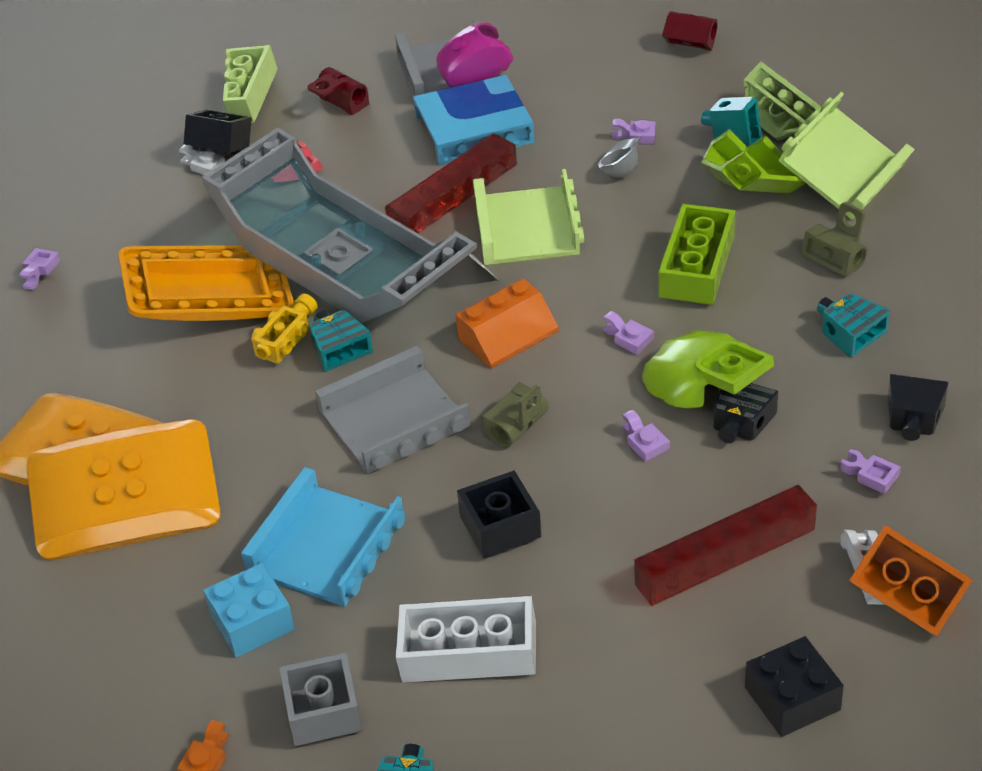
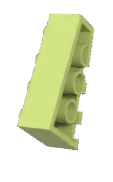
(248, 79)

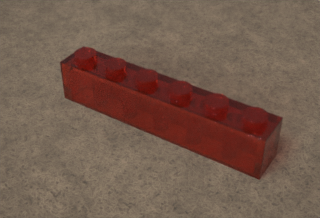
(453, 183)
(724, 544)

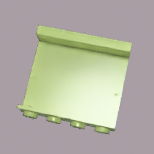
(841, 157)
(528, 223)

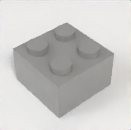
(320, 699)

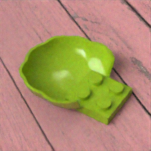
(701, 358)

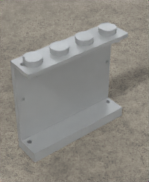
(421, 65)
(390, 410)

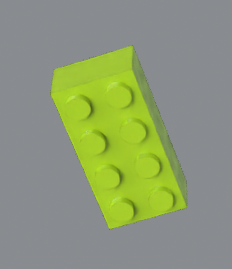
(697, 254)

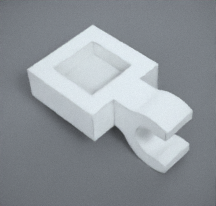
(200, 162)

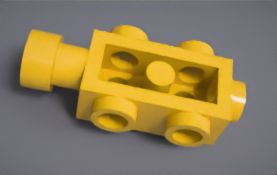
(283, 329)

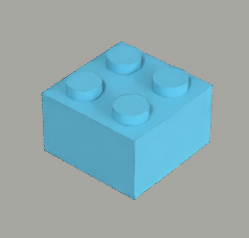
(249, 610)

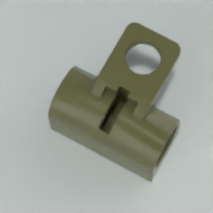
(839, 246)
(514, 414)

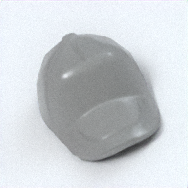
(620, 159)

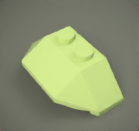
(779, 103)

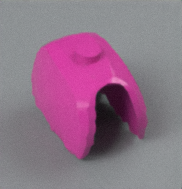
(473, 56)

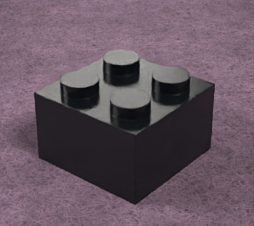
(217, 131)
(499, 513)
(793, 686)

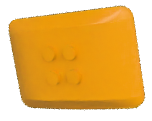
(200, 283)
(56, 421)
(122, 489)

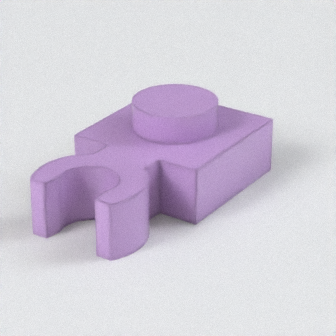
(873, 473)

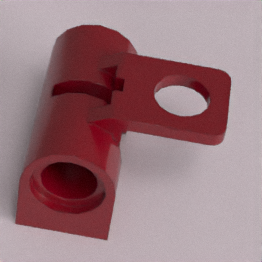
(690, 30)
(340, 90)

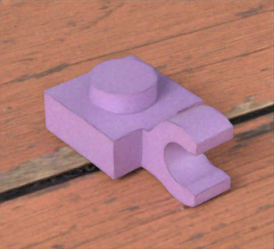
(641, 128)
(36, 264)
(630, 335)
(646, 440)

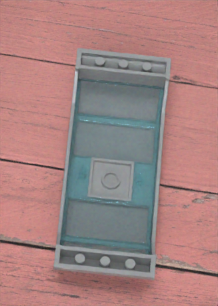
(324, 233)

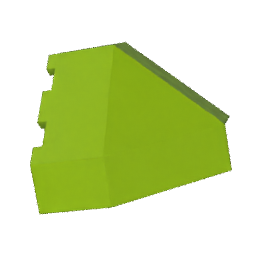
(749, 166)

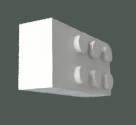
(466, 639)

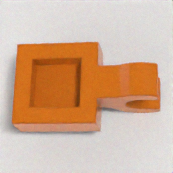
(206, 755)

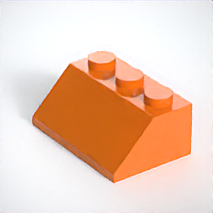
(506, 323)
(911, 580)

